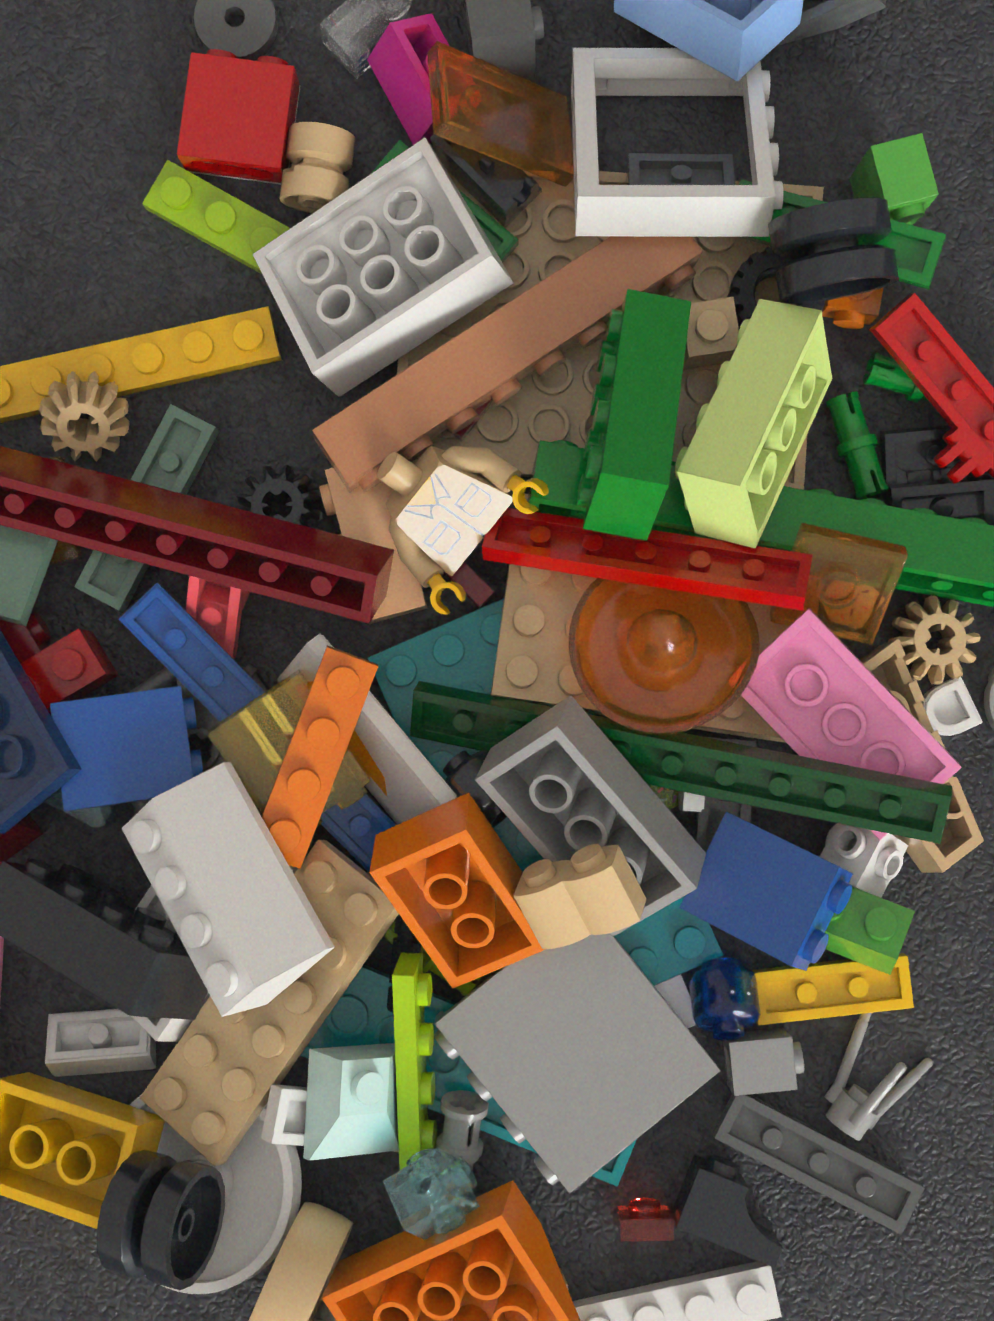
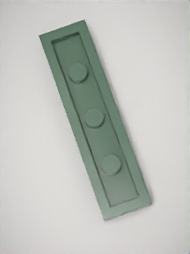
(170, 464)

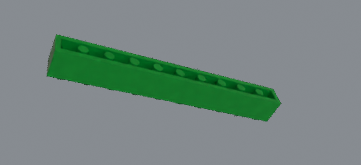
(944, 553)

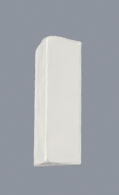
(97, 1043)

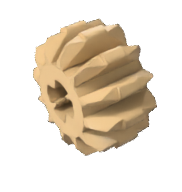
(63, 414)
(950, 646)

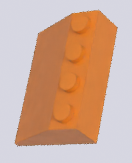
(482, 1271)

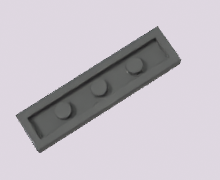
(818, 1161)

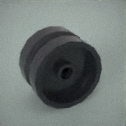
(833, 250)
(161, 1219)

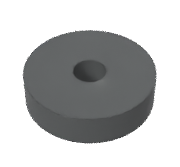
(246, 41)

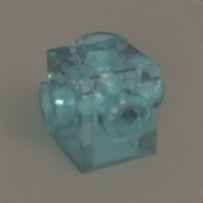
(432, 1193)

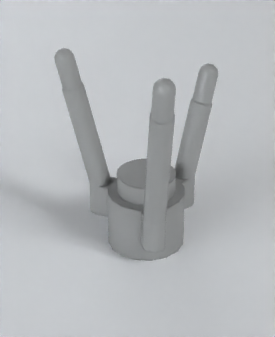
(857, 1109)

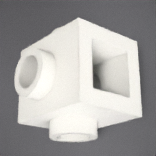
(864, 855)

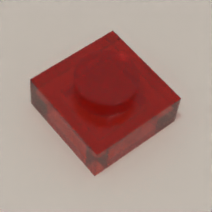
(645, 1221)

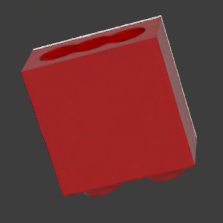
(237, 116)

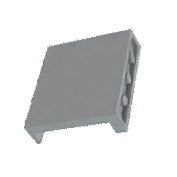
(575, 1053)

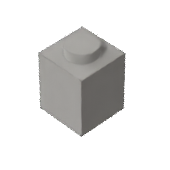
(763, 1062)

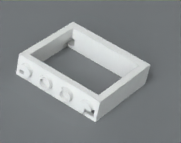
(669, 208)

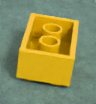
(66, 1144)

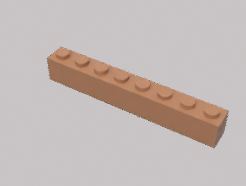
(499, 353)

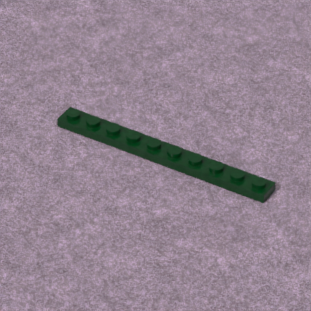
(708, 766)

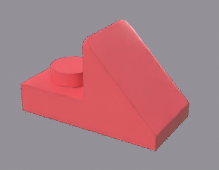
(217, 610)

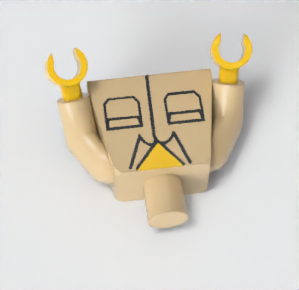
(447, 507)

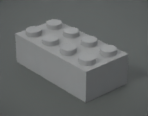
(575, 789)

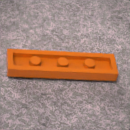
(316, 751)

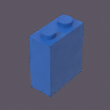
(127, 746)
(768, 892)

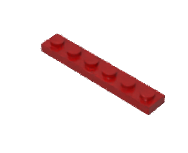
(662, 561)

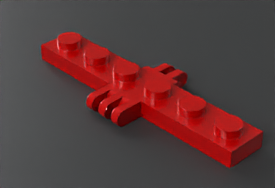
(947, 381)

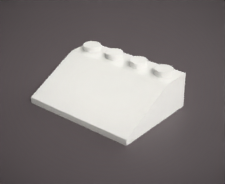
(381, 269)

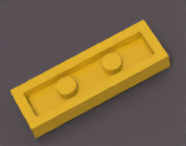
(831, 990)

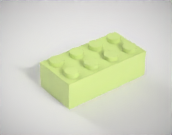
(755, 422)

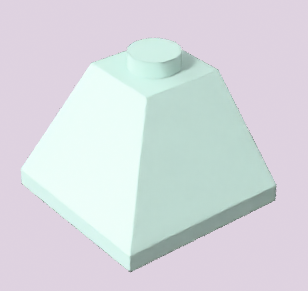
(351, 1101)

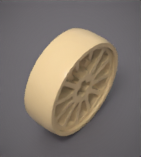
(303, 1265)

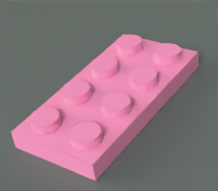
(838, 709)

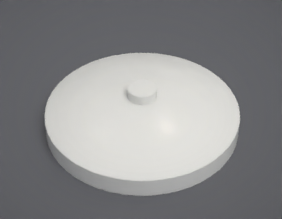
(260, 1203)

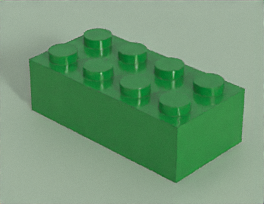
(634, 415)

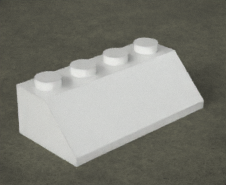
(227, 889)

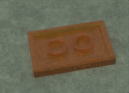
(500, 114)

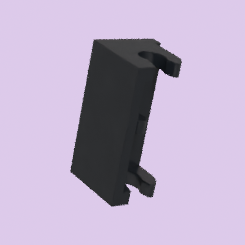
(495, 184)

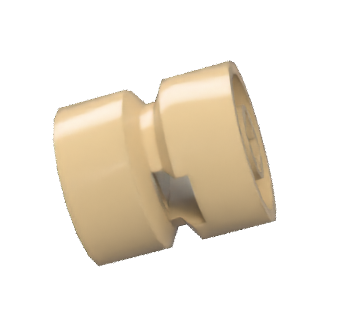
(318, 161)

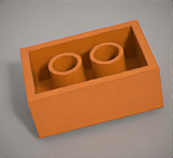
(455, 890)

